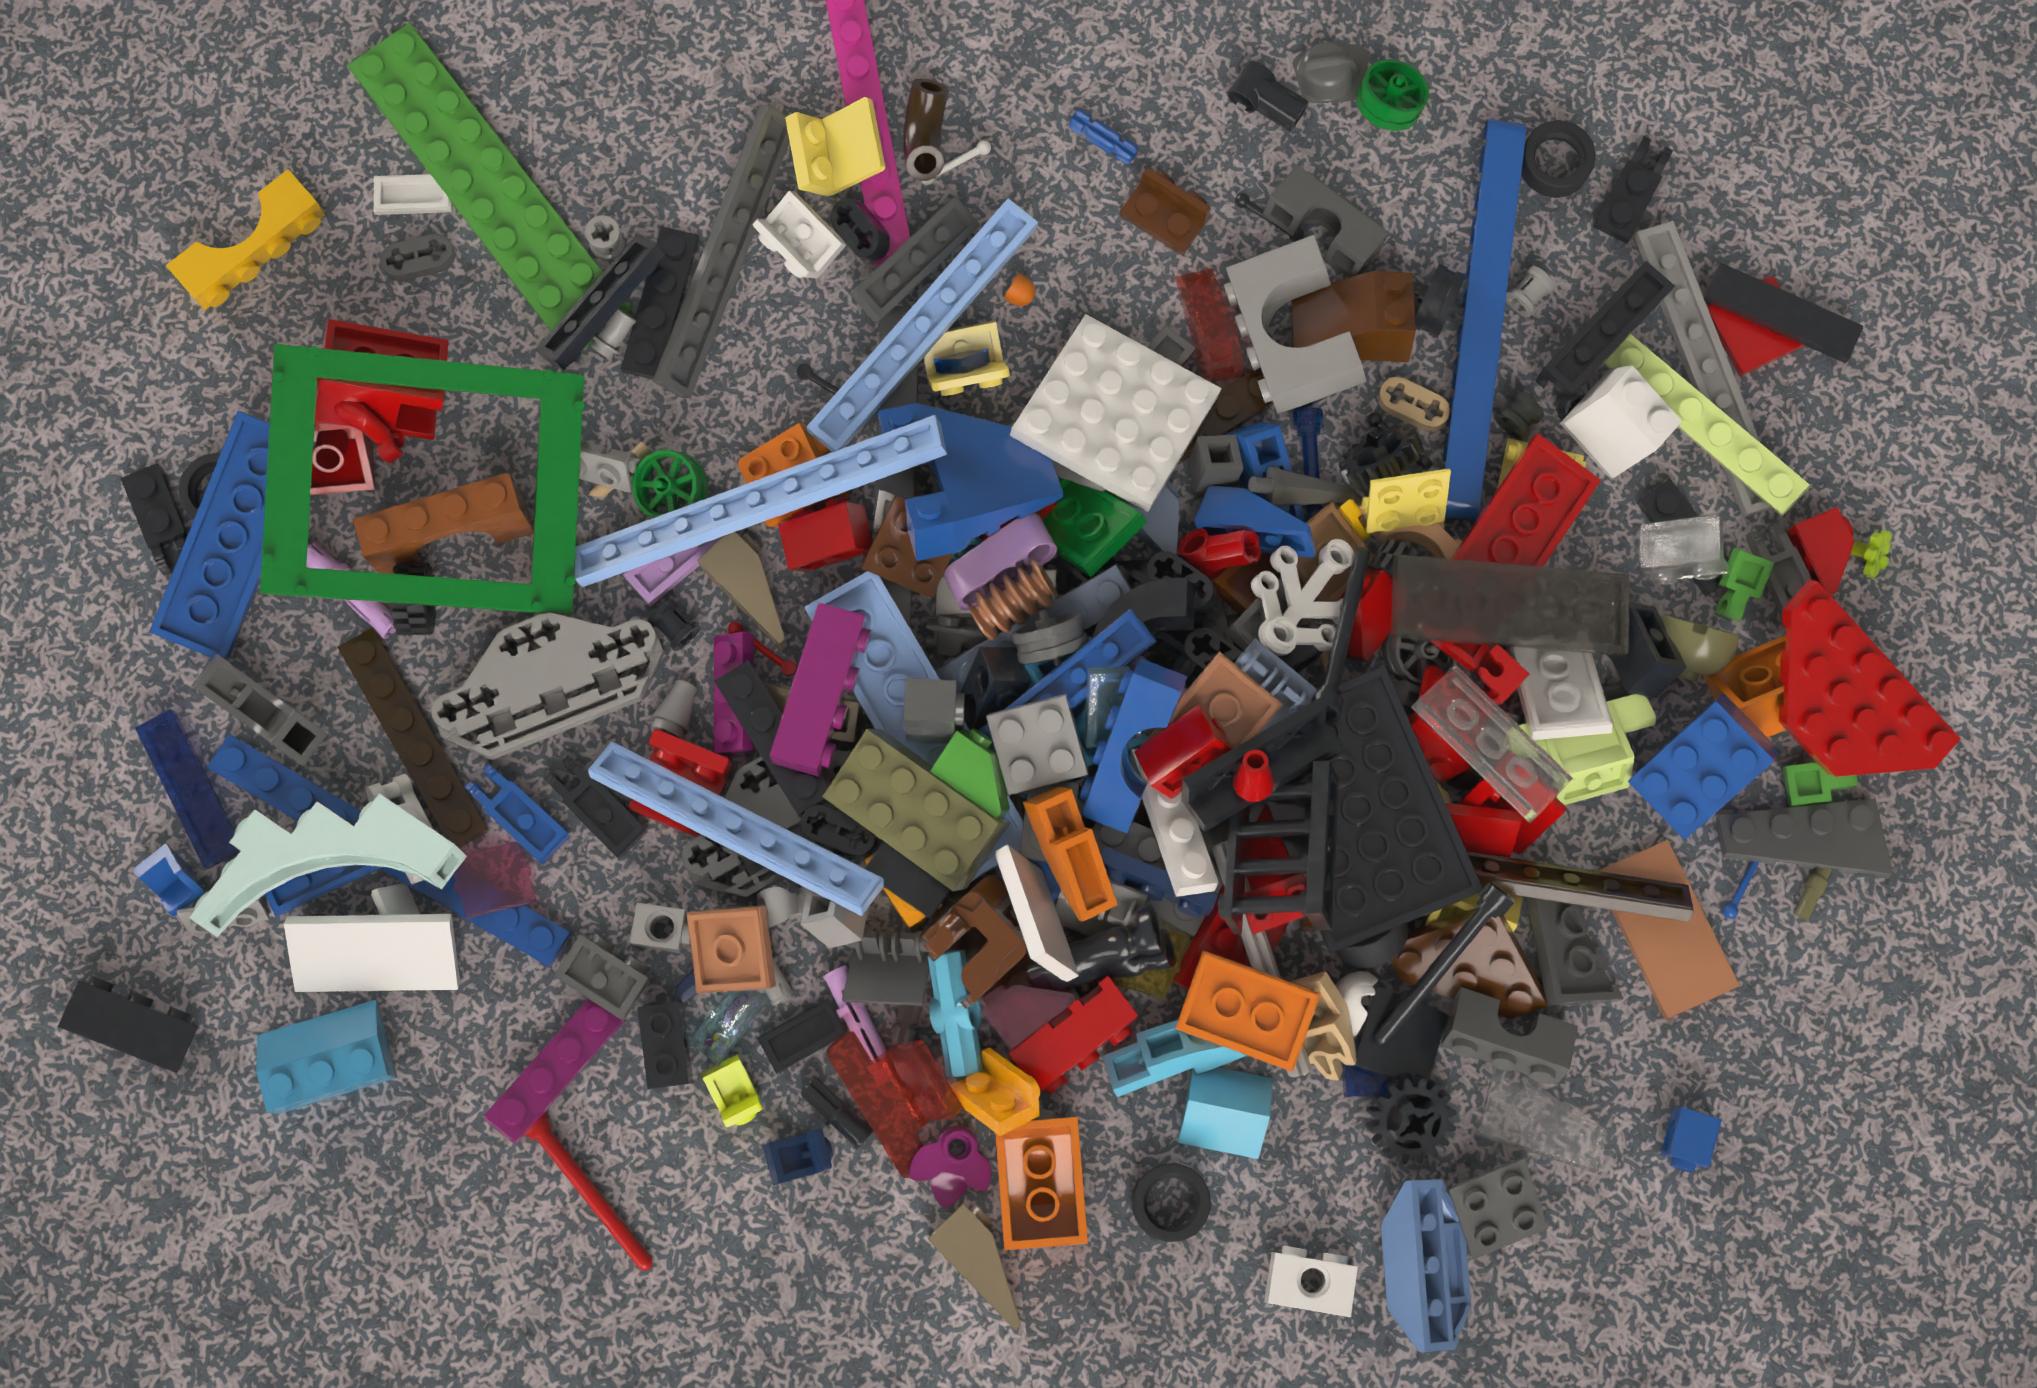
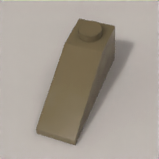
(739, 573)
(973, 1252)

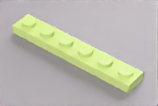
(1714, 429)

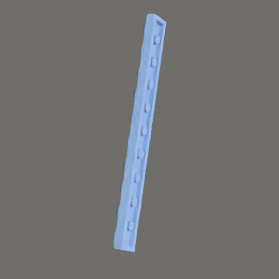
(760, 500)

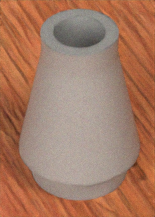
(675, 710)

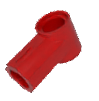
(1217, 552)

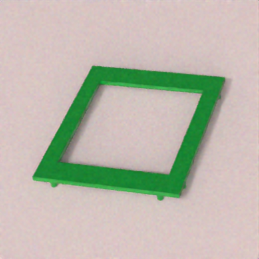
(290, 477)

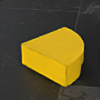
(1351, 512)

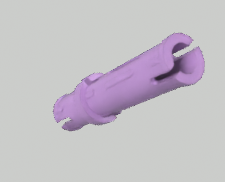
(372, 612)
(836, 981)

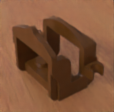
(992, 913)

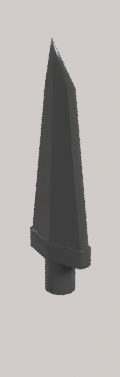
(1296, 489)

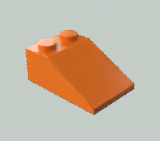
(1041, 1185)

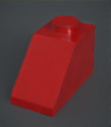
(1824, 546)
(1373, 616)

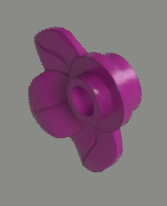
(951, 1172)

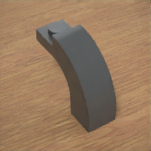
(259, 709)

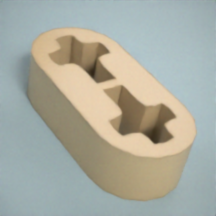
(1418, 396)

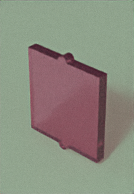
(493, 880)

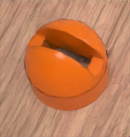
(1021, 291)

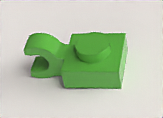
(1745, 578)
(1812, 785)

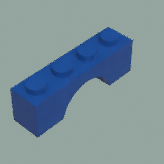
(1148, 703)

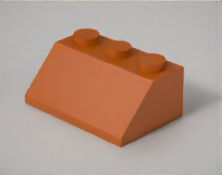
(1754, 684)

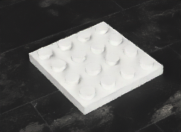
(1115, 412)

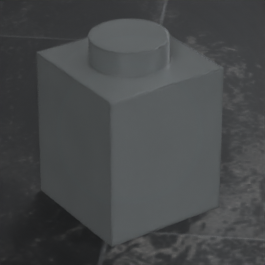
(1215, 462)

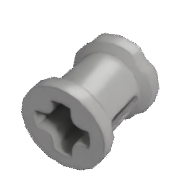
(612, 230)
(1530, 291)

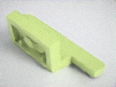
(1604, 760)

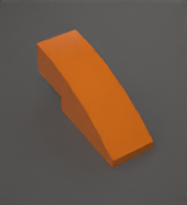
(1071, 852)

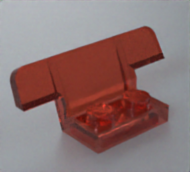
(895, 1092)

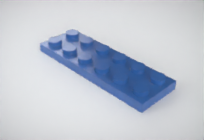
(222, 550)

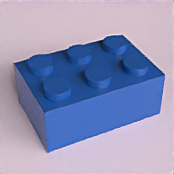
(1704, 766)

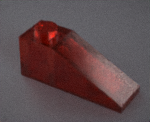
(1210, 326)

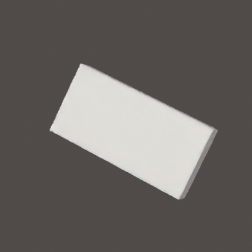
(409, 195)

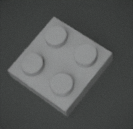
(1037, 744)

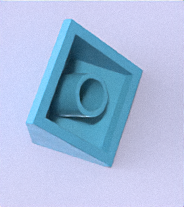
(1227, 1111)

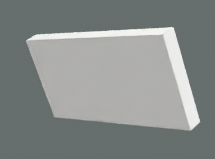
(372, 952)

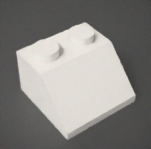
(1620, 420)

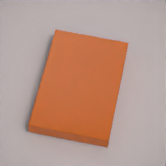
(1248, 1010)

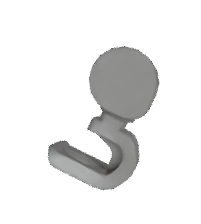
(781, 904)

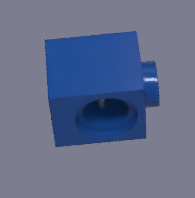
(1690, 1139)

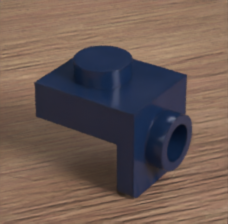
(798, 1156)

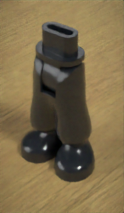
(1114, 953)

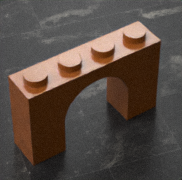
(481, 506)

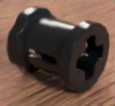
(673, 624)

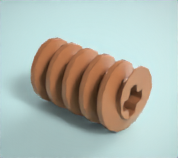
(1013, 600)

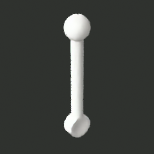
(983, 148)

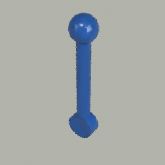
(1731, 910)

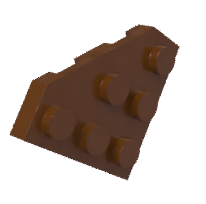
(1489, 965)

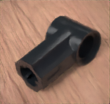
(1260, 92)

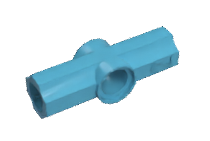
(950, 1019)

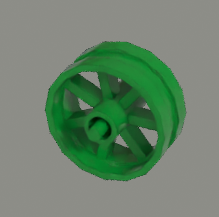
(1385, 102)
(668, 485)

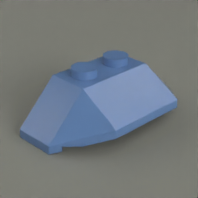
(1426, 1266)

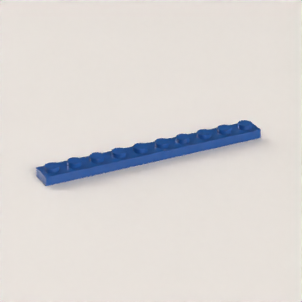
(296, 795)

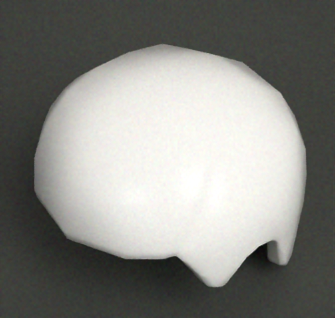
(1355, 991)

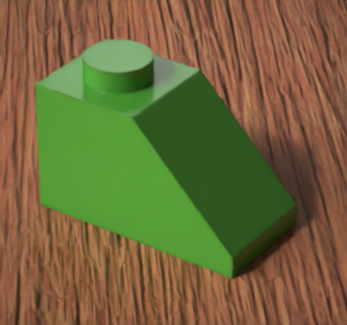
(974, 771)

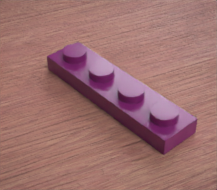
(552, 1071)

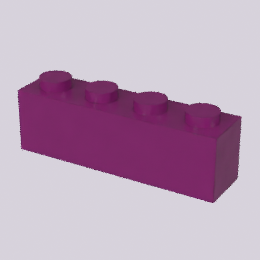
(819, 690)

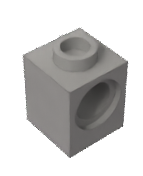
(643, 928)

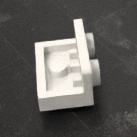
(800, 237)

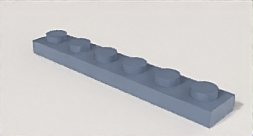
(1089, 599)

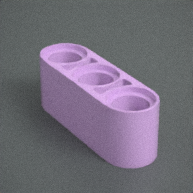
(998, 557)

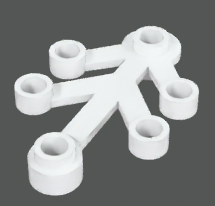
(1333, 559)

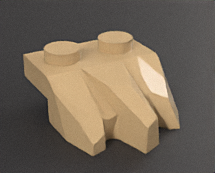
(1330, 1030)

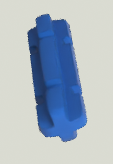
(1103, 136)

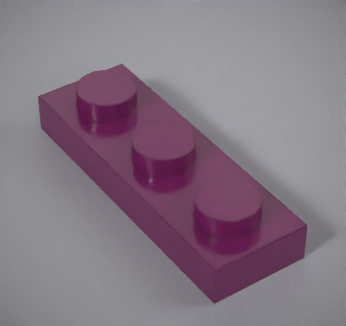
(729, 653)

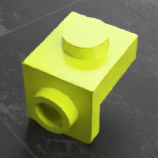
(733, 1091)

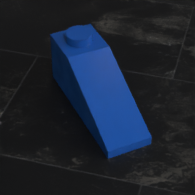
(1262, 447)
(1238, 509)

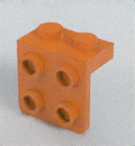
(781, 453)

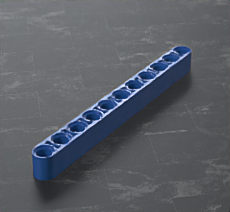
(1483, 316)

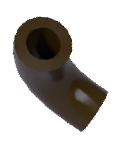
(923, 129)

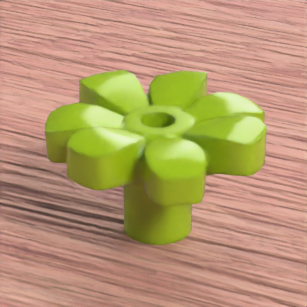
(1874, 552)

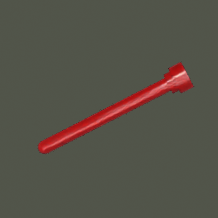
(541, 1132)

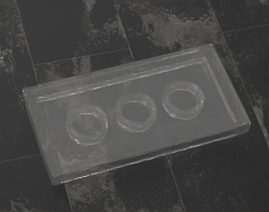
(1492, 743)

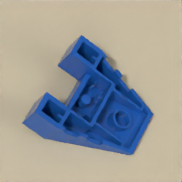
(979, 481)

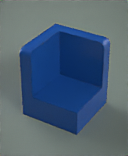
(170, 879)

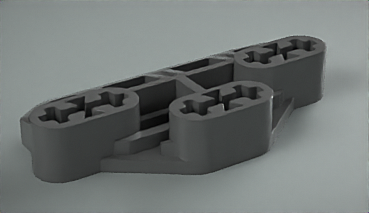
(769, 804)

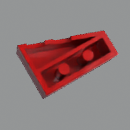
(1075, 1036)

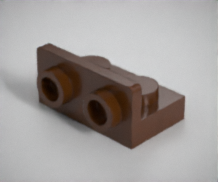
(1166, 211)

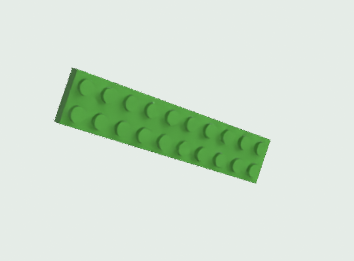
(478, 174)

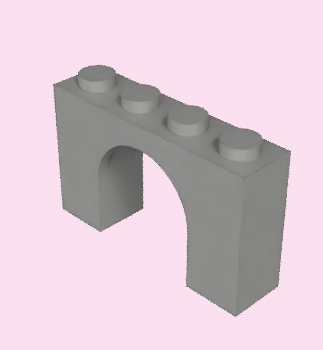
(1290, 374)

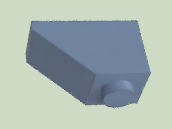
(1161, 528)

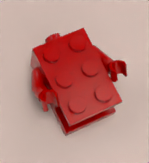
(381, 407)

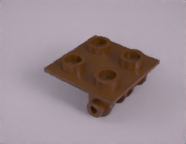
(894, 557)

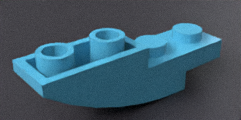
(1162, 1054)

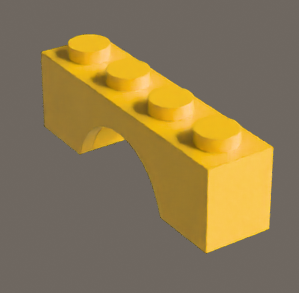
(285, 215)

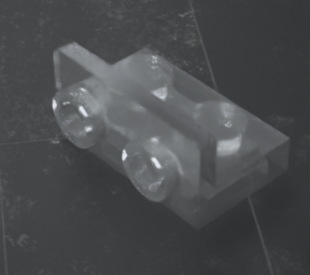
(1683, 549)

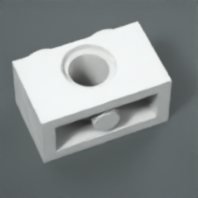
(1332, 1297)

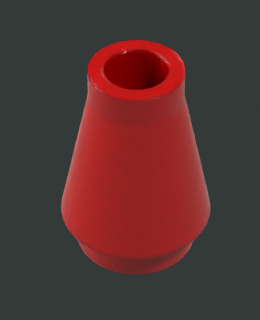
(1254, 777)

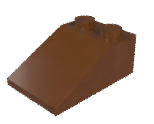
(1371, 306)

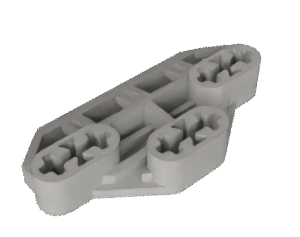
(547, 676)

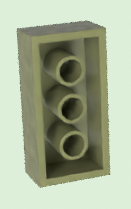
(914, 810)

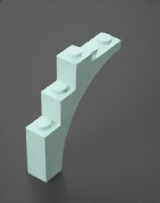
(323, 840)

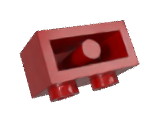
(825, 536)

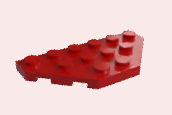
(1849, 698)

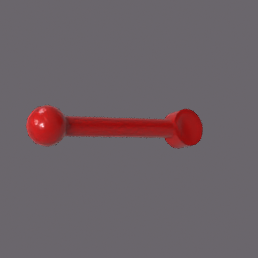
(787, 667)

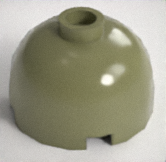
(1702, 647)

